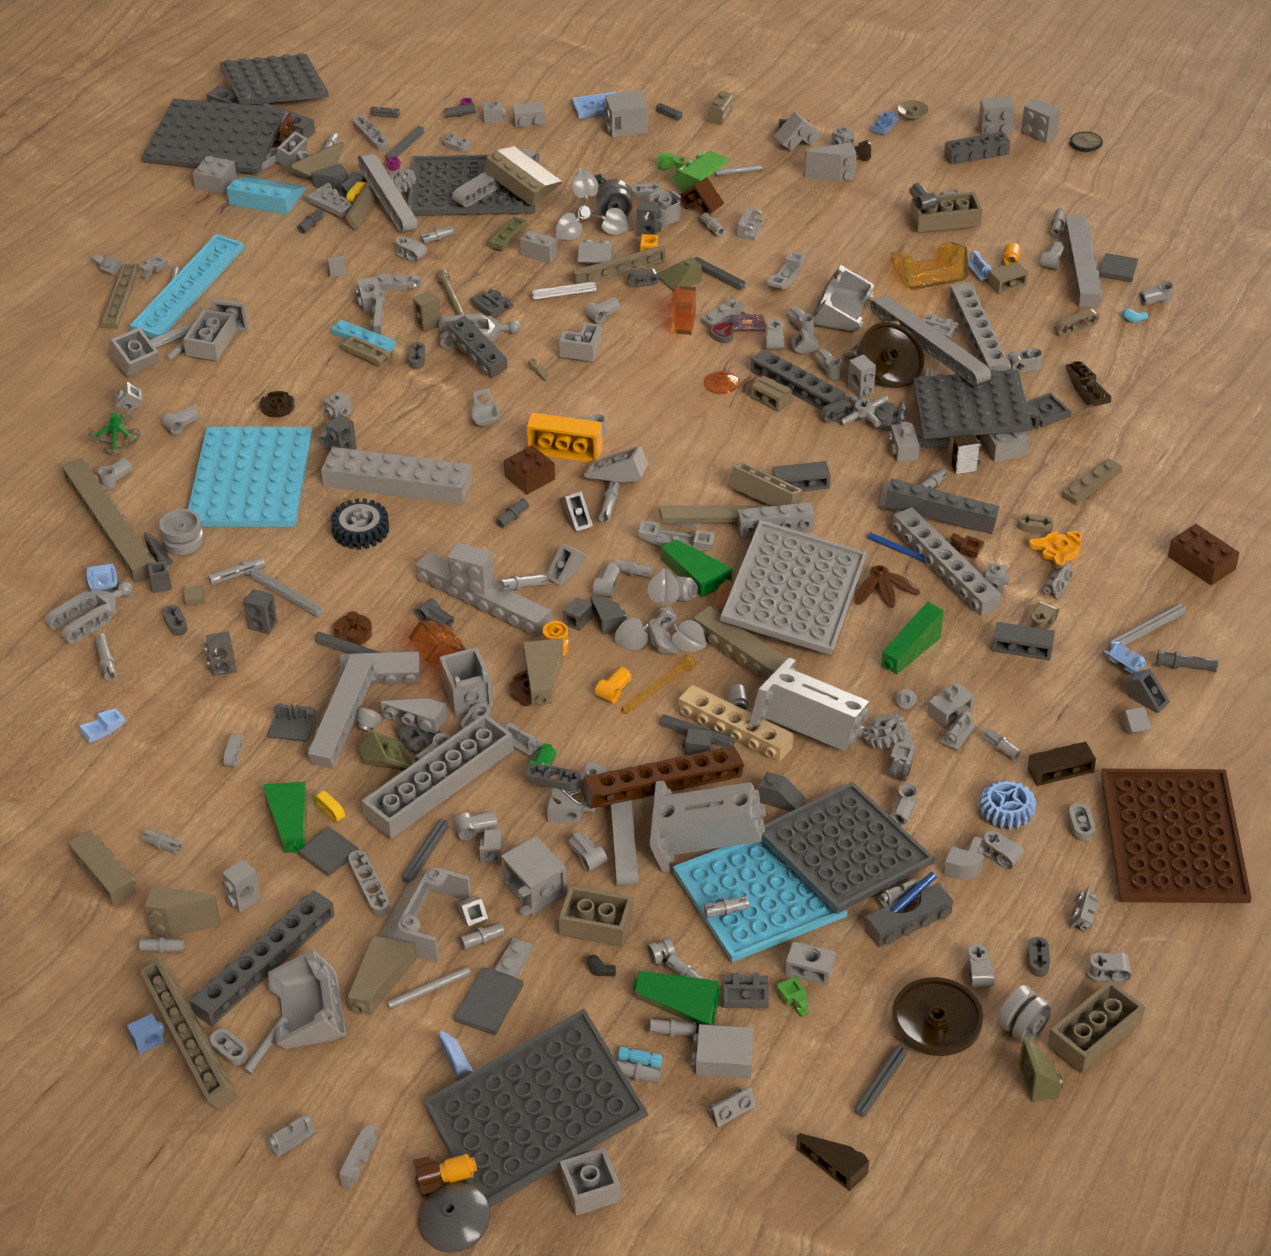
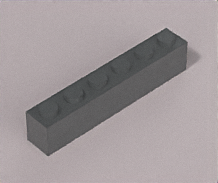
(942, 506)

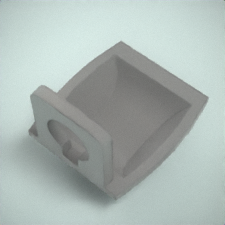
(486, 413)
(659, 634)

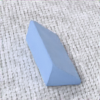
(455, 1055)

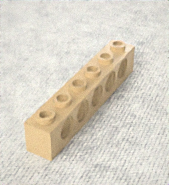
(735, 722)

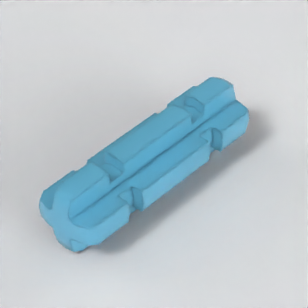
(640, 1056)

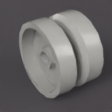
(181, 531)
(1024, 1013)

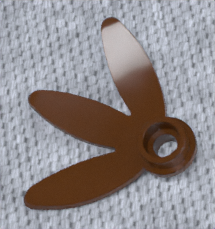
(883, 577)

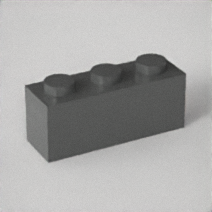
(805, 476)
(1023, 641)

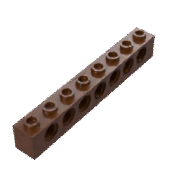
(677, 774)

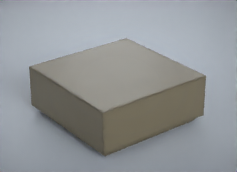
(194, 595)

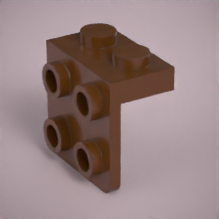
(286, 130)

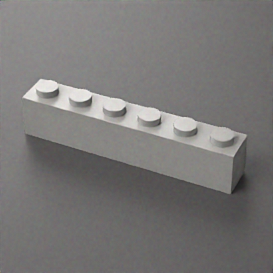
(341, 711)

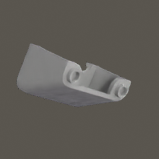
(843, 301)
(308, 1001)

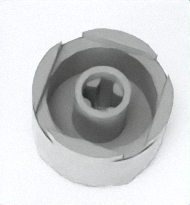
(670, 205)

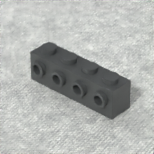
(977, 148)
(477, 347)

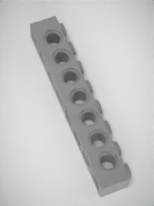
(978, 327)
(946, 561)

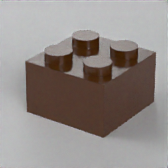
(529, 469)

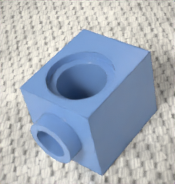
(146, 1033)

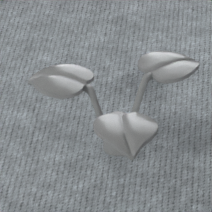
(570, 229)
(663, 589)

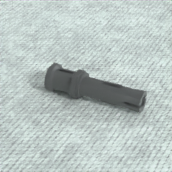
(1177, 660)

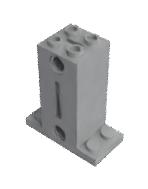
(811, 707)
(704, 820)

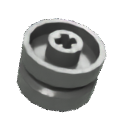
(614, 194)

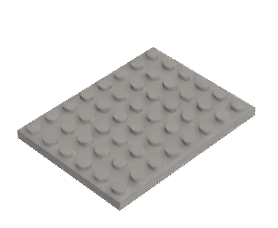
(794, 587)

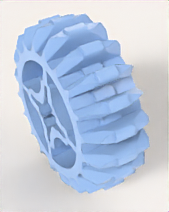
(1007, 804)

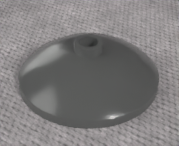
(463, 1225)

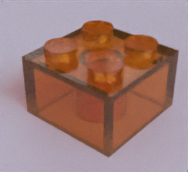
(683, 310)
(435, 640)

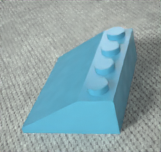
(264, 194)

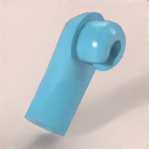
(1133, 316)

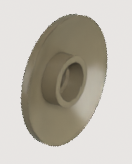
(913, 109)

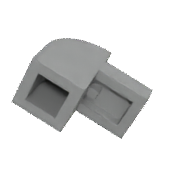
(965, 864)

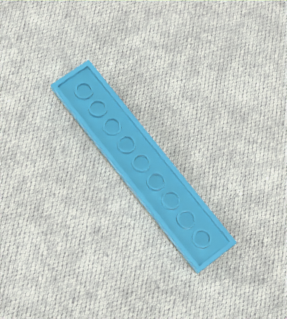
(187, 286)

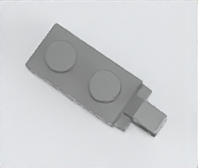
(398, 282)
(378, 312)

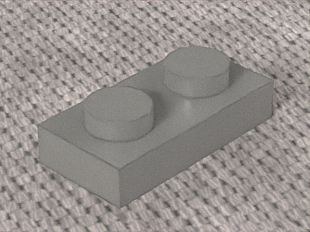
(514, 958)

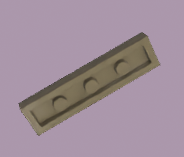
(1092, 481)

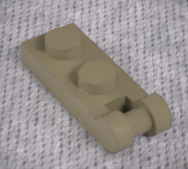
(366, 350)

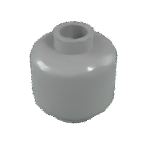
(687, 587)

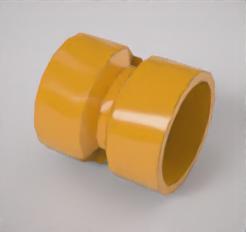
(557, 630)

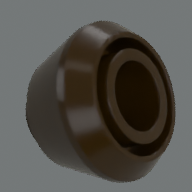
(863, 150)

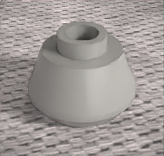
(367, 719)

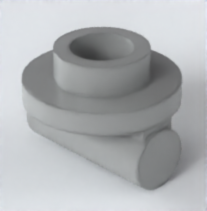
(906, 699)

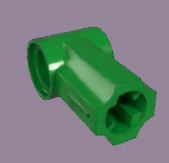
(544, 755)

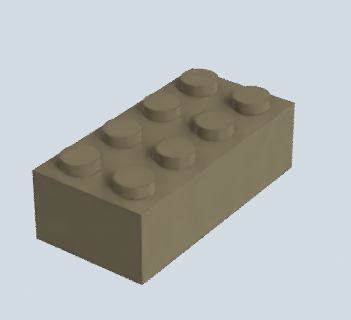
(951, 212)
(1096, 1026)

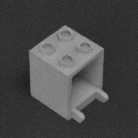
(626, 113)
(465, 680)
(534, 875)

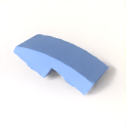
(885, 122)

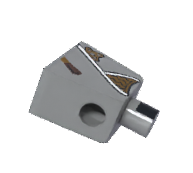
(567, 806)

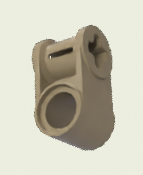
(1044, 615)

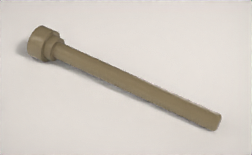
(443, 277)

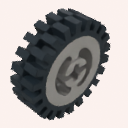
(360, 532)

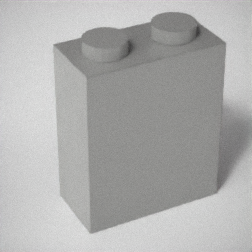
(723, 1051)

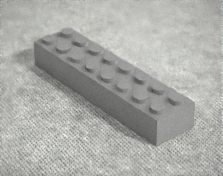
(397, 475)
(437, 776)

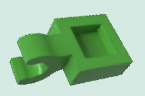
(667, 161)
(793, 992)

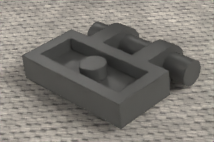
(491, 303)
(885, 413)
(423, 737)
(746, 995)

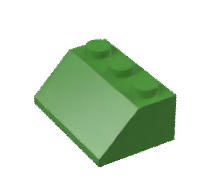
(698, 169)

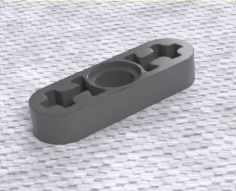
(540, 774)

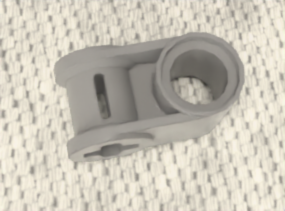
(410, 249)
(774, 335)
(1027, 360)
(1003, 851)
(979, 967)
(1111, 967)

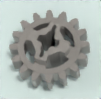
(403, 179)
(885, 730)

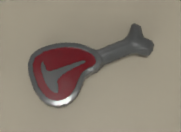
(723, 331)

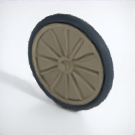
(1086, 141)

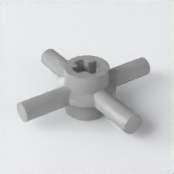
(864, 410)

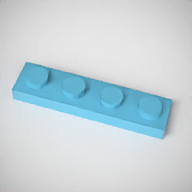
(346, 330)

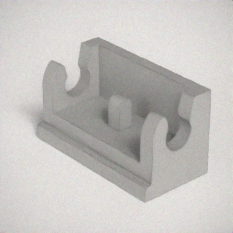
(749, 224)

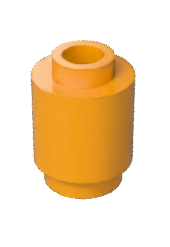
(1011, 253)
(458, 1168)

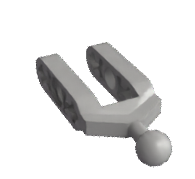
(486, 322)
(82, 603)

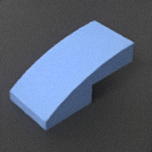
(105, 724)

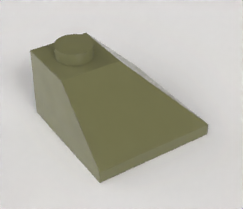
(681, 274)
(384, 752)
(1038, 1073)

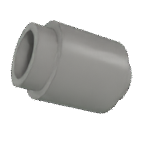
(738, 696)

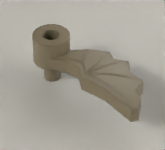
(539, 369)

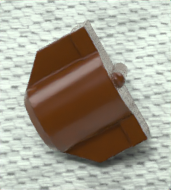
(427, 1175)

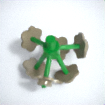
(109, 435)

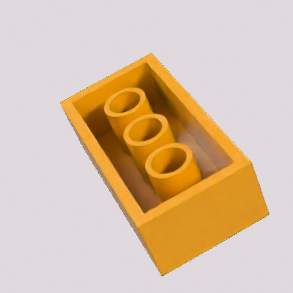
(565, 437)

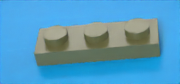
(508, 233)

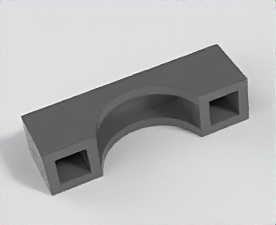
(888, 926)

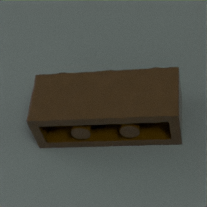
(1061, 763)

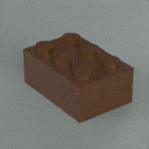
(1203, 554)

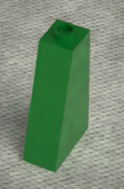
(691, 563)
(914, 638)
(289, 813)
(680, 995)

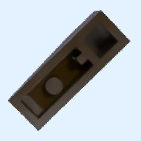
(835, 1159)

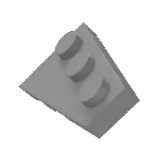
(329, 200)

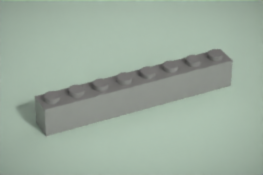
(1083, 261)
(501, 604)

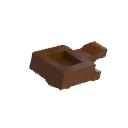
(968, 545)

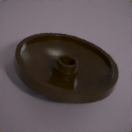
(894, 353)
(937, 1016)

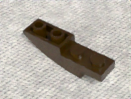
(1085, 384)

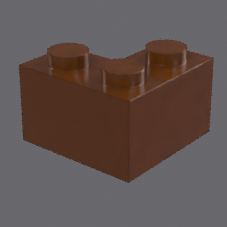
(703, 196)

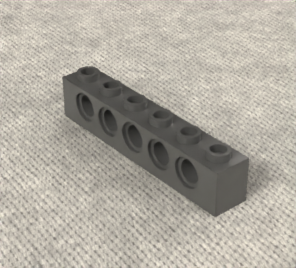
(802, 383)

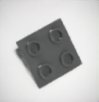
(292, 723)

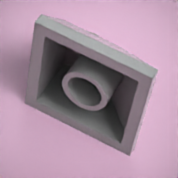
(236, 308)

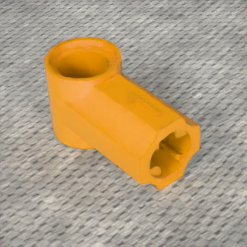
(611, 688)

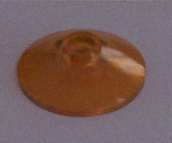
(721, 382)

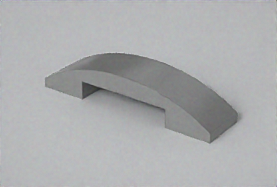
(790, 270)
(650, 531)

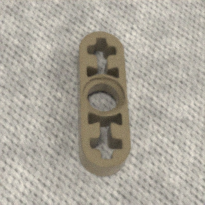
(1086, 319)

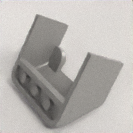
(404, 924)

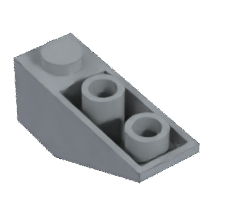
(419, 713)

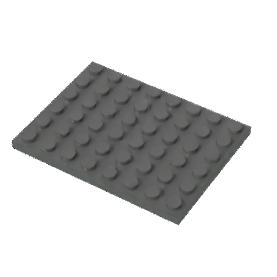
(217, 130)
(441, 175)
(536, 1107)

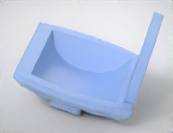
(102, 577)

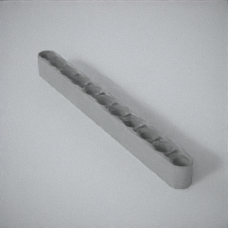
(933, 341)

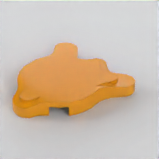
(1058, 547)

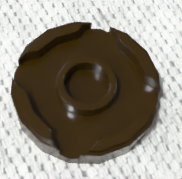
(277, 404)

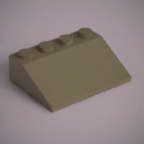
(520, 174)

